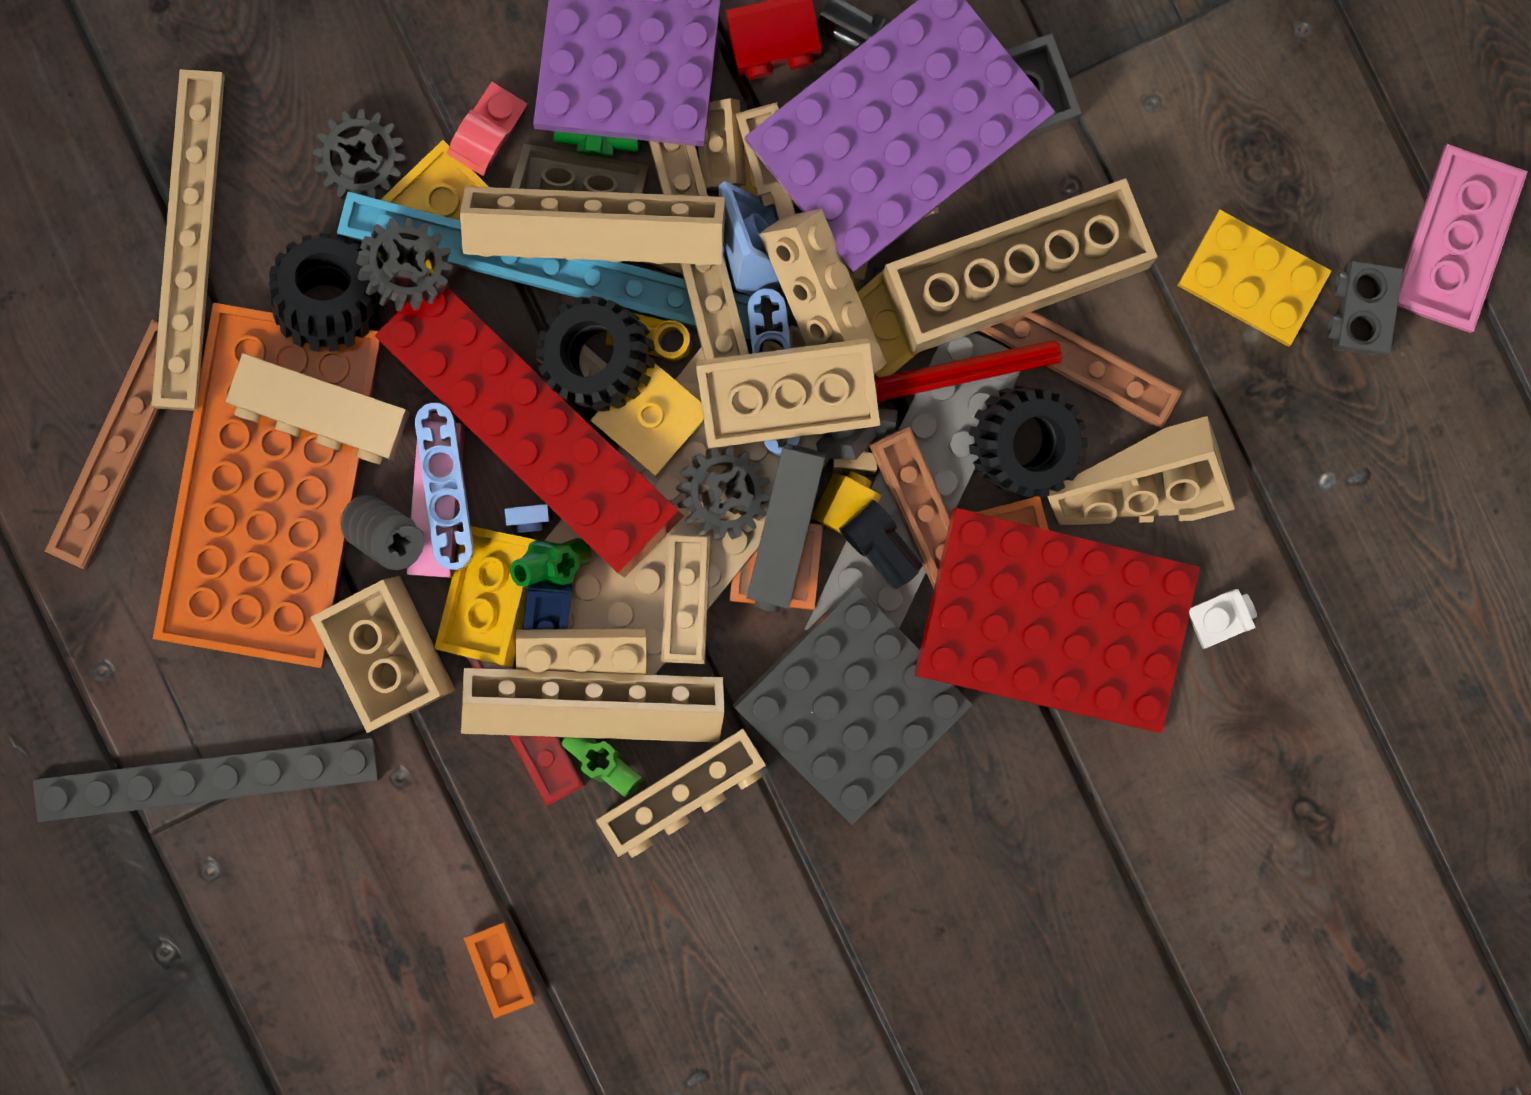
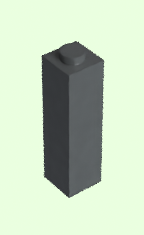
(786, 527)

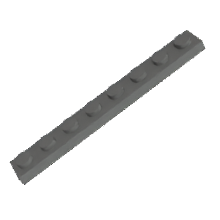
(205, 779)

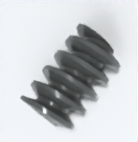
(382, 532)

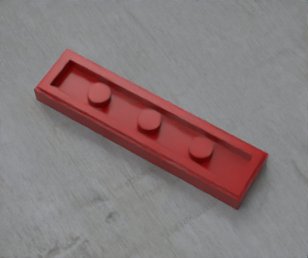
(543, 757)

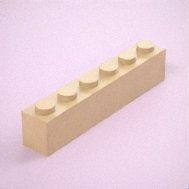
(593, 225)
(592, 705)

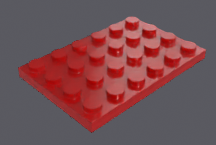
(1057, 620)

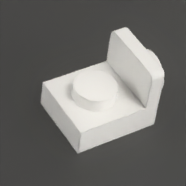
(1222, 617)

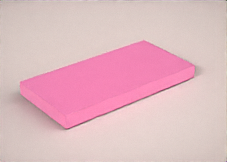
(1459, 238)

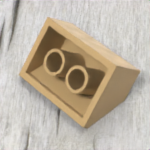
(382, 653)

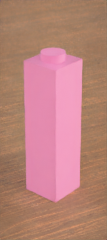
(446, 507)

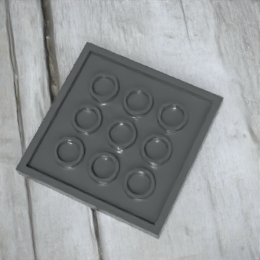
(850, 706)

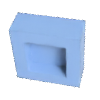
(528, 517)

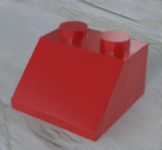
(773, 36)

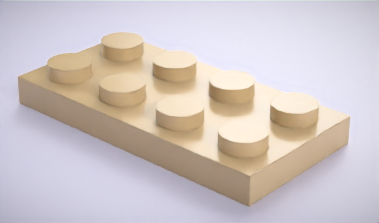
(788, 393)

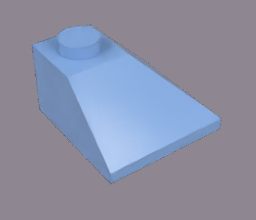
(743, 248)

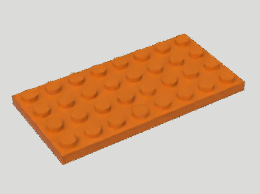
(258, 507)

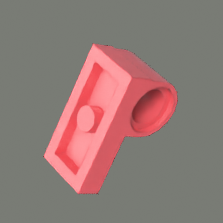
(486, 128)

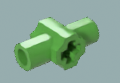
(617, 773)

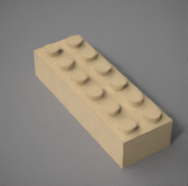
(1018, 266)

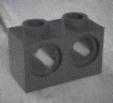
(1377, 312)

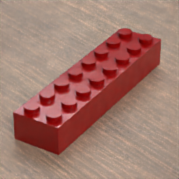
(531, 429)

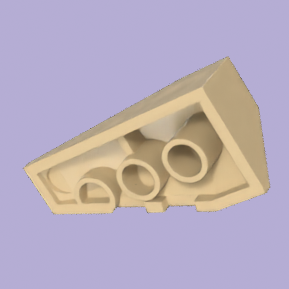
(1160, 476)

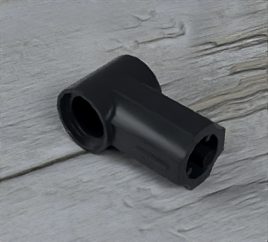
(849, 24)
(874, 536)

